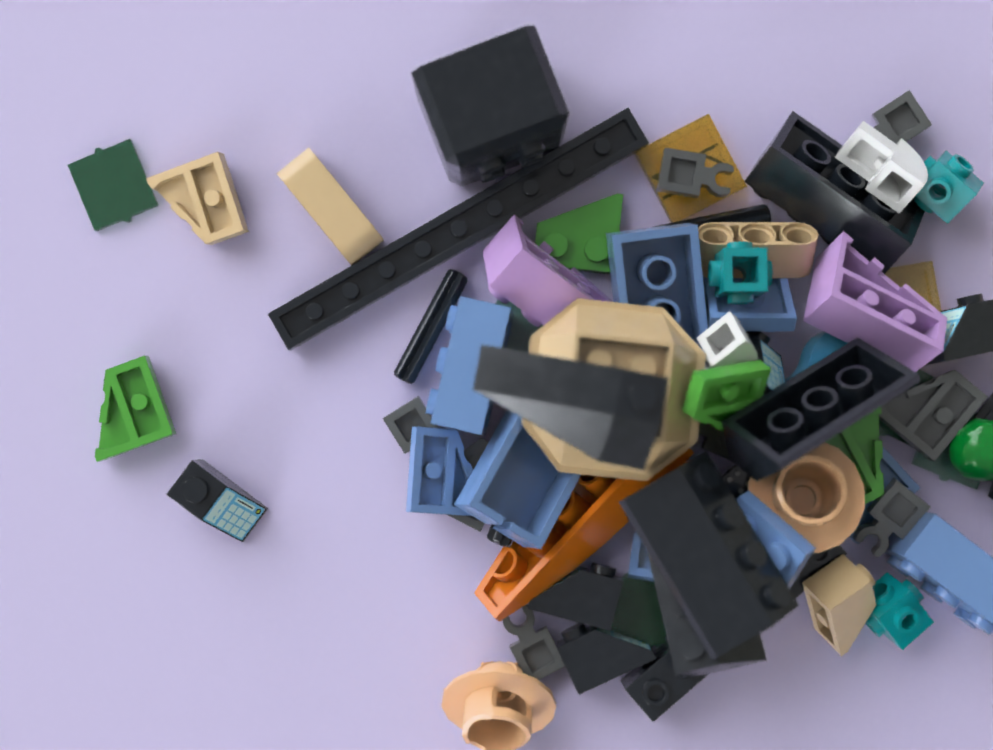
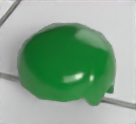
(973, 450)

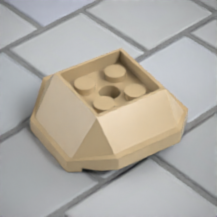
(629, 339)

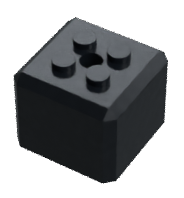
(492, 106)

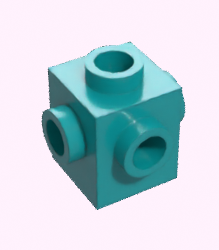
(948, 186)
(753, 264)
(893, 603)

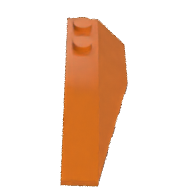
(582, 528)

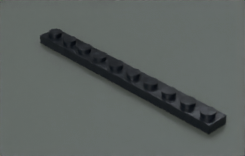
(457, 229)

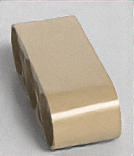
(330, 206)
(788, 244)

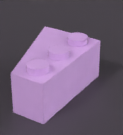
(531, 277)
(858, 300)

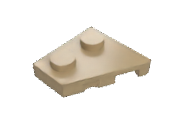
(203, 197)

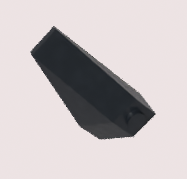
(588, 405)

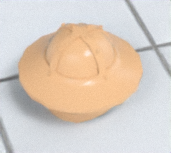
(816, 496)
(498, 706)

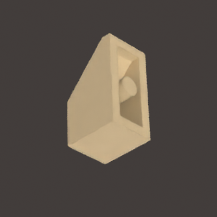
(840, 601)

